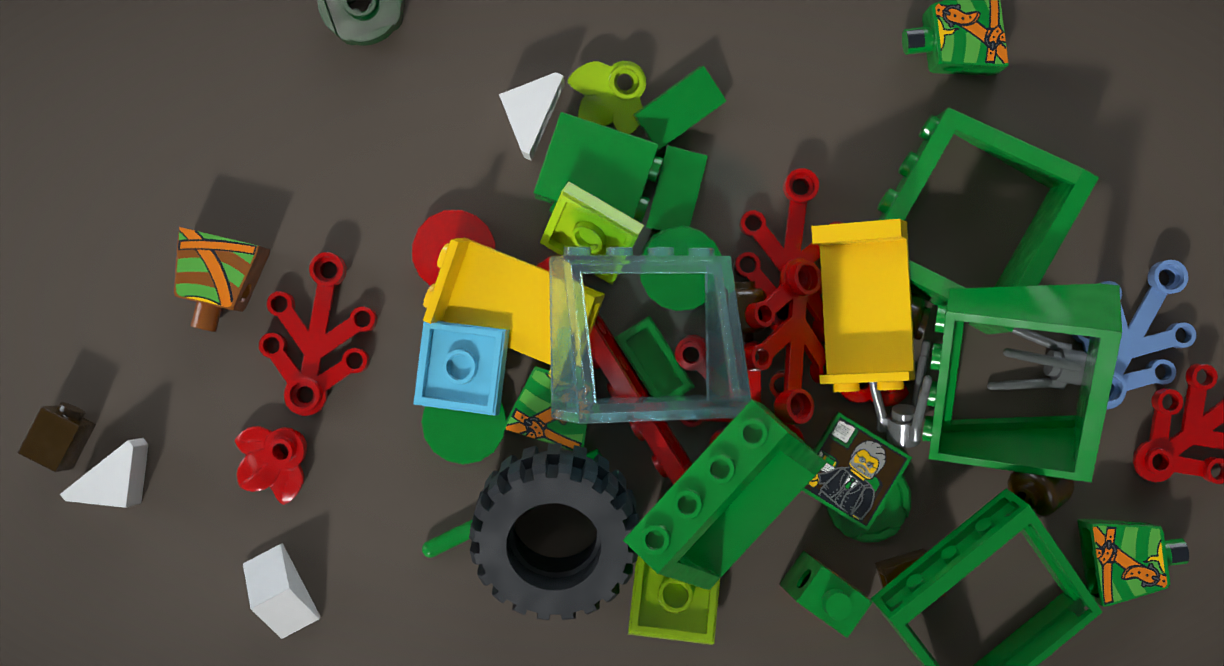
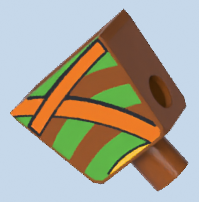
(216, 274)

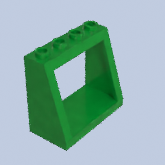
(1067, 195)
(1031, 445)
(725, 499)

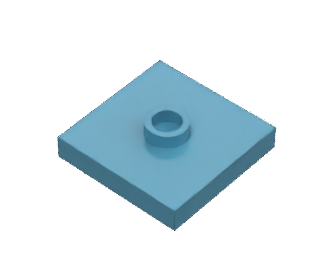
(461, 367)

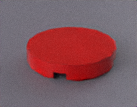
(439, 231)

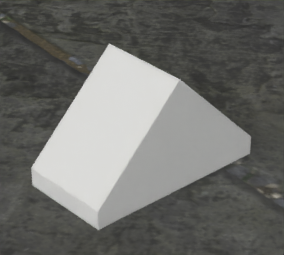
(531, 108)
(114, 480)
(278, 592)

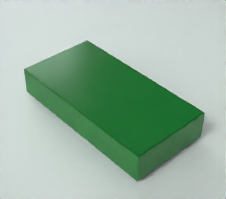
(680, 107)
(676, 189)
(653, 360)

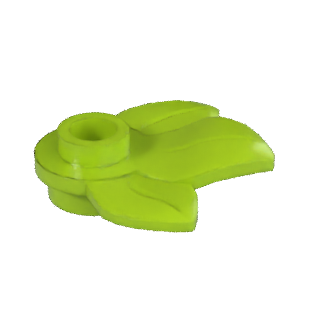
(603, 98)

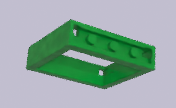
(961, 554)

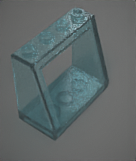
(571, 359)

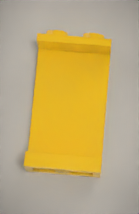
(498, 292)
(866, 304)

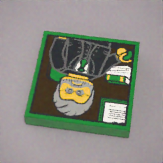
(857, 472)

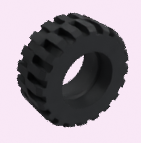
(546, 582)

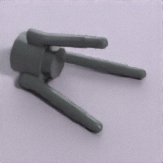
(1061, 365)
(905, 420)

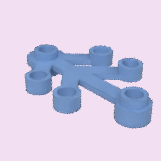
(1135, 344)

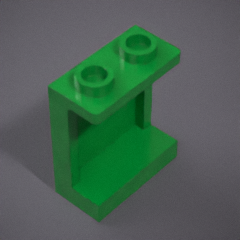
(599, 162)

